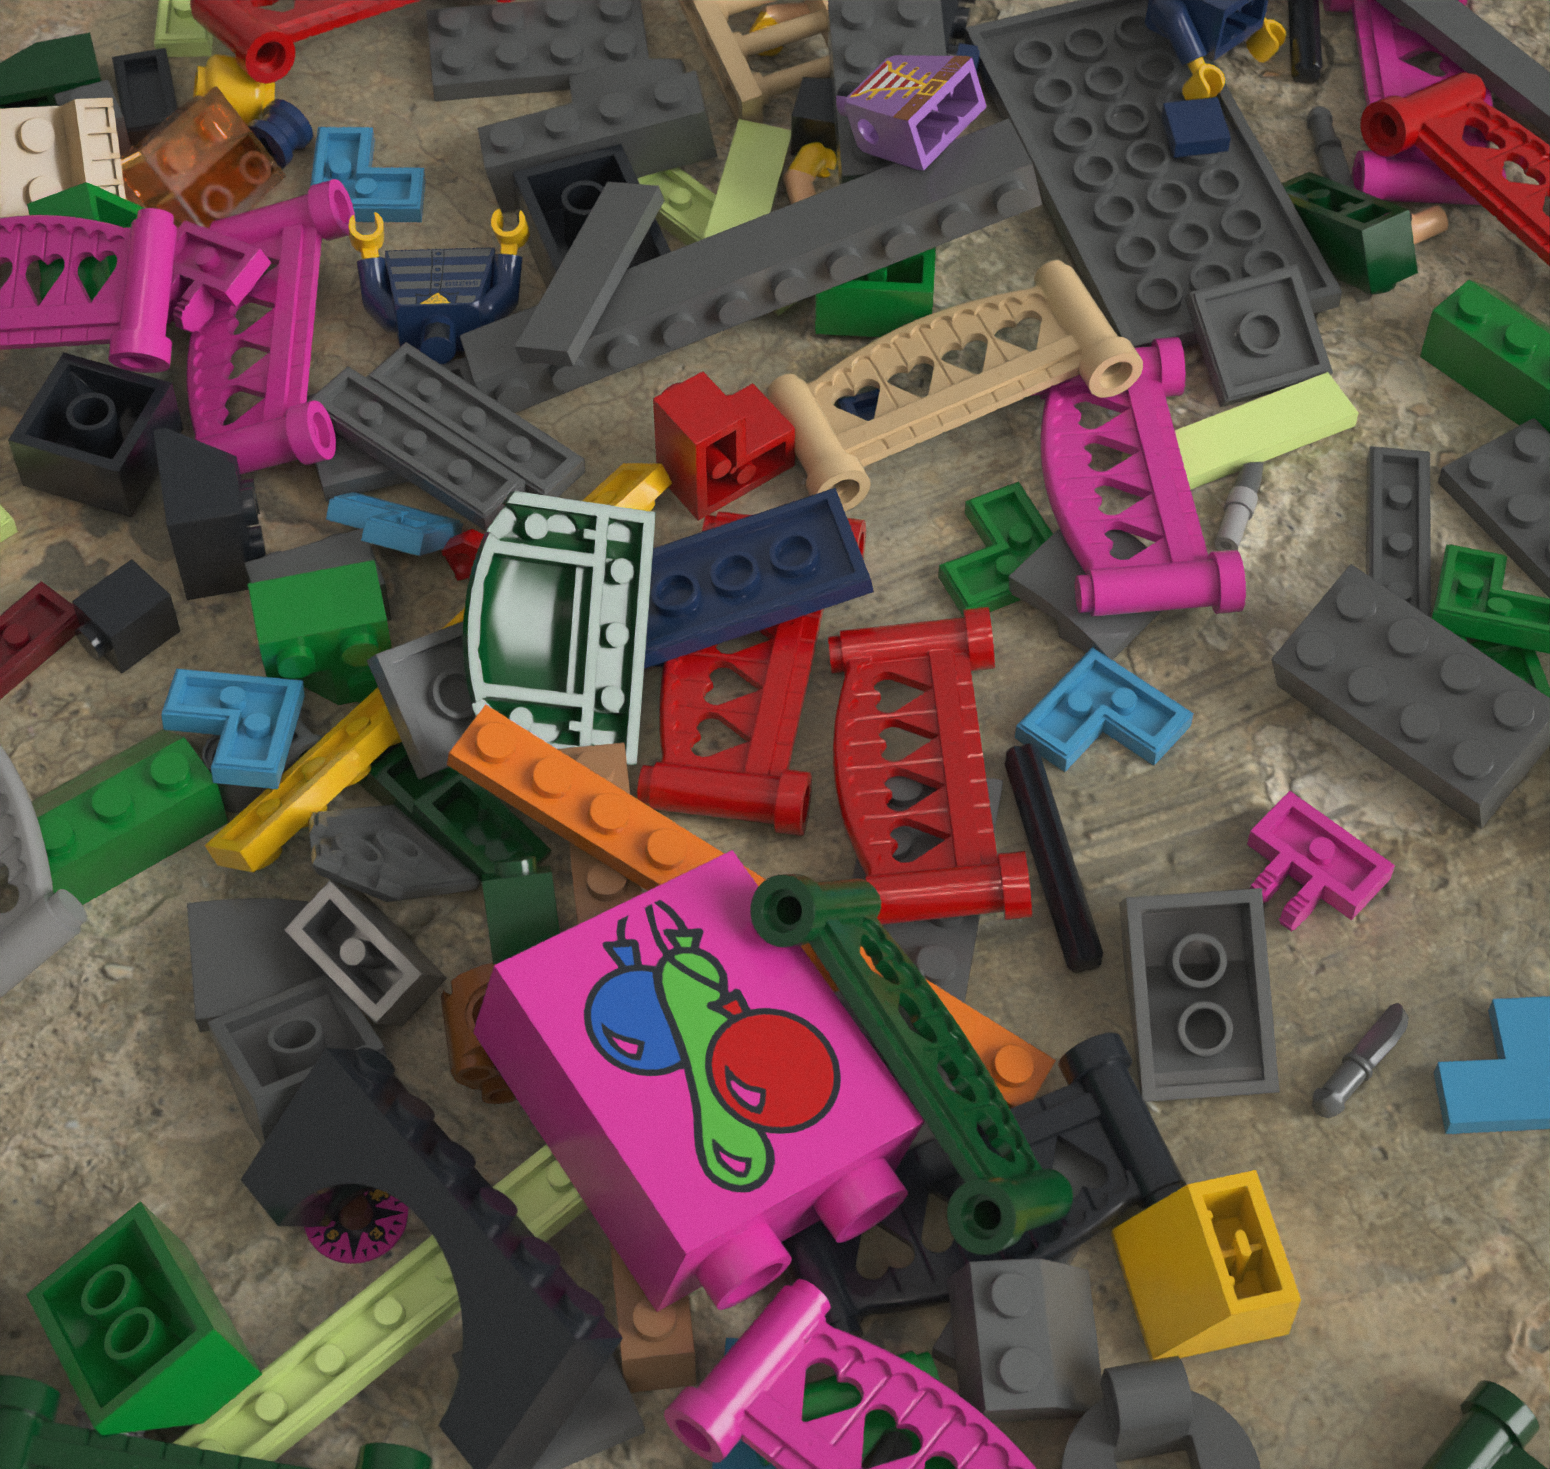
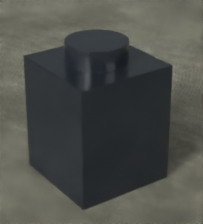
(125, 617)

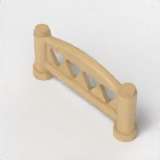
(1070, 342)

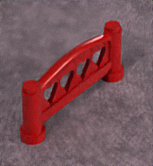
(266, 38)
(1435, 124)
(753, 777)
(962, 871)

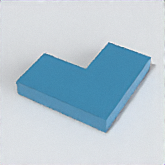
(389, 191)
(393, 523)
(1099, 699)
(248, 712)
(1503, 1091)

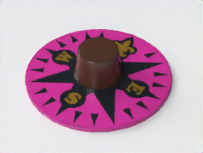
(362, 1229)

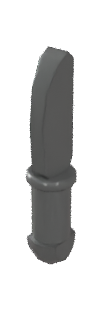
(1328, 147)
(1359, 1063)

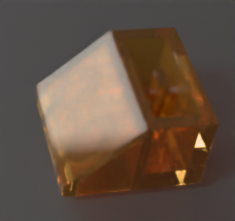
(201, 163)

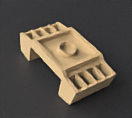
(56, 150)

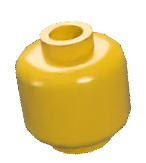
(241, 91)

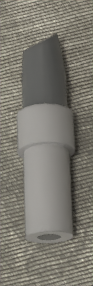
(1239, 506)

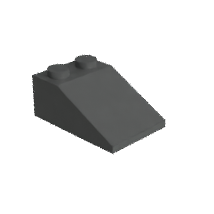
(1199, 994)

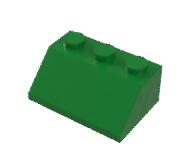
(1492, 351)
(127, 815)
(142, 1330)

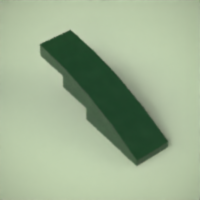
(453, 812)

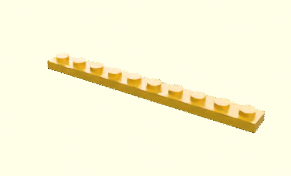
(348, 749)

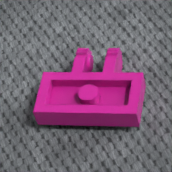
(209, 269)
(1319, 857)

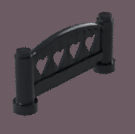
(1093, 1115)

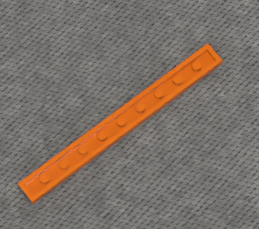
(656, 849)

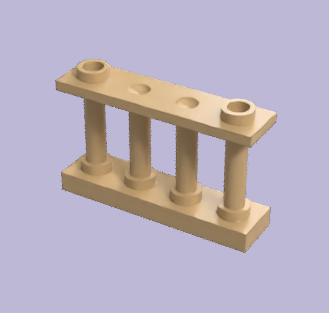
(730, 52)

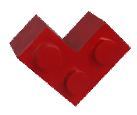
(719, 442)

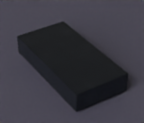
(144, 91)

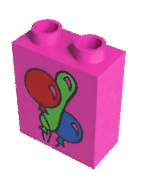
(698, 1086)

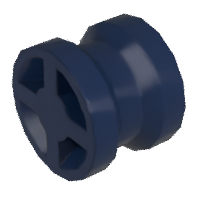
(282, 130)

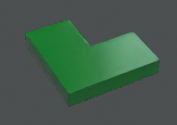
(1011, 534)
(1476, 606)

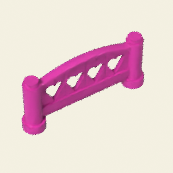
(1382, 53)
(127, 310)
(283, 423)
(1177, 566)
(760, 1393)

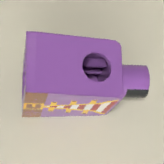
(912, 107)

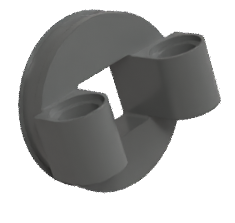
(1155, 1413)

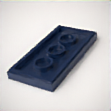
(752, 576)

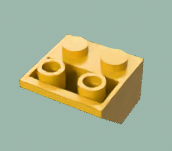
(1207, 1269)

